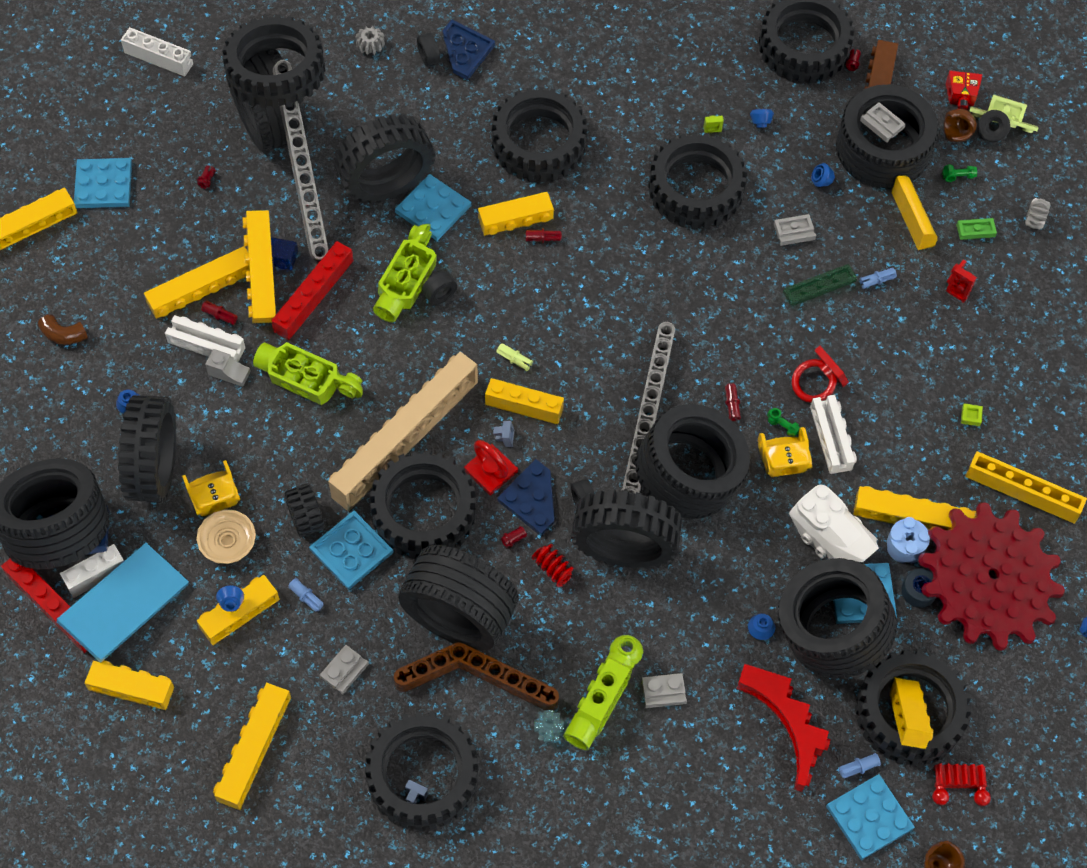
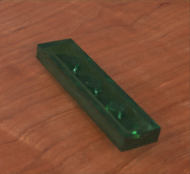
(819, 285)

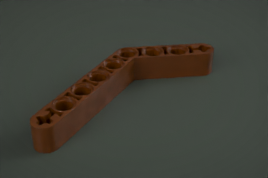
(482, 672)

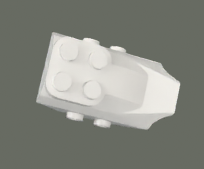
(831, 528)

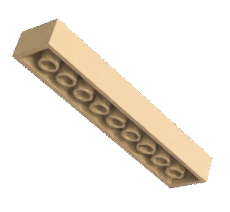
(403, 430)

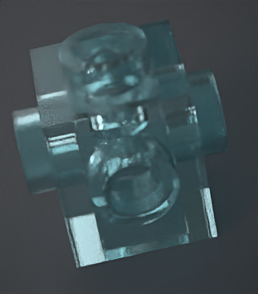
(549, 726)

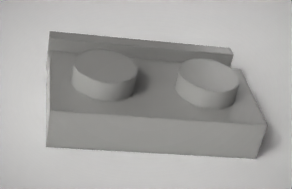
(882, 122)
(794, 229)
(344, 669)
(664, 690)

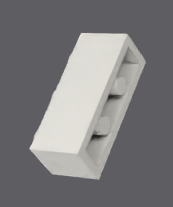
(91, 571)

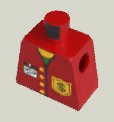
(963, 88)

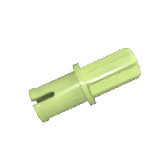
(514, 356)

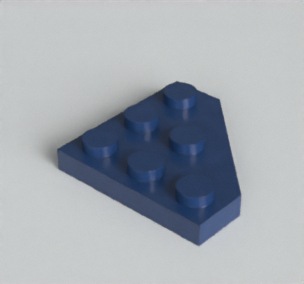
(465, 48)
(531, 497)

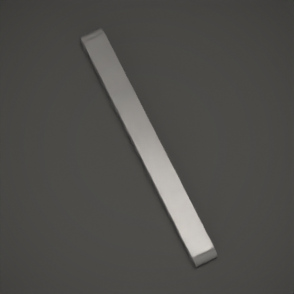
(303, 170)
(650, 405)

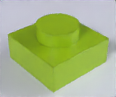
(713, 124)
(971, 414)

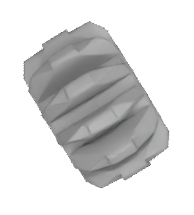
(370, 40)
(1037, 213)

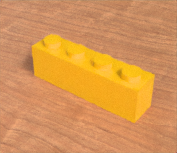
(515, 213)
(524, 401)
(221, 623)
(129, 684)
(910, 713)

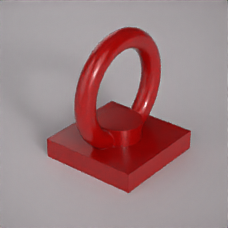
(828, 368)
(490, 467)

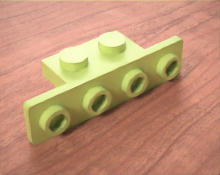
(1013, 109)

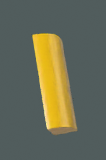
(913, 213)

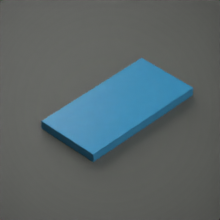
(122, 602)

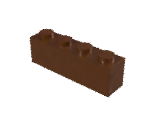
(882, 63)

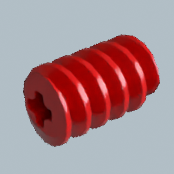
(553, 565)

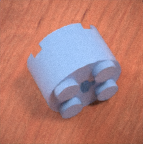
(907, 540)

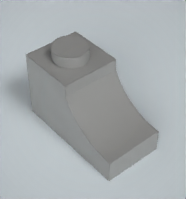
(224, 367)

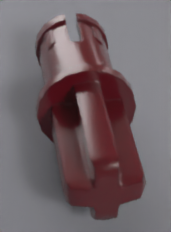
(541, 235)
(219, 312)
(732, 402)

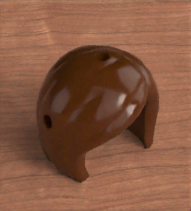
(959, 125)
(945, 855)

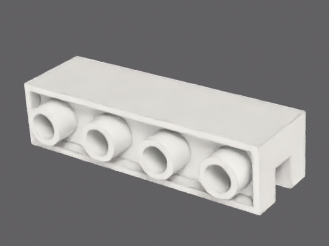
(157, 51)
(203, 339)
(832, 434)

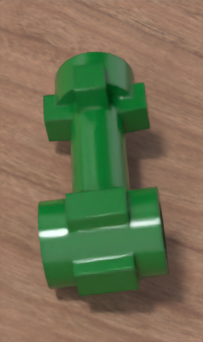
(950, 173)
(774, 418)

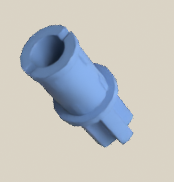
(878, 278)
(305, 595)
(859, 765)

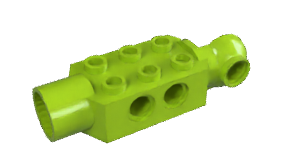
(405, 274)
(305, 373)
(604, 692)

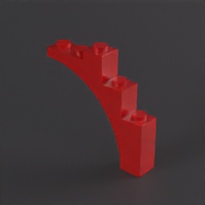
(775, 692)

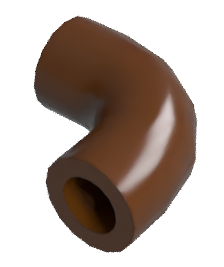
(61, 334)

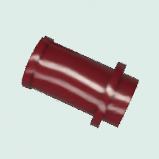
(853, 61)
(204, 180)
(513, 537)

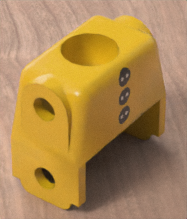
(785, 454)
(213, 492)

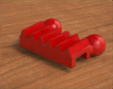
(960, 777)

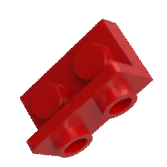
(960, 282)

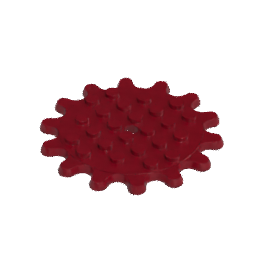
(968, 592)

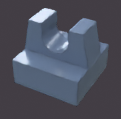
(505, 433)
(415, 792)

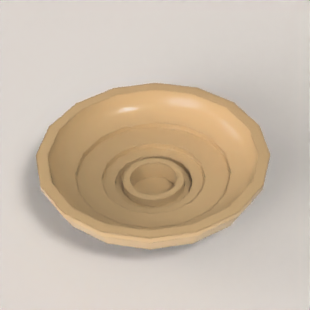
(226, 536)

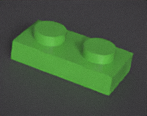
(976, 228)

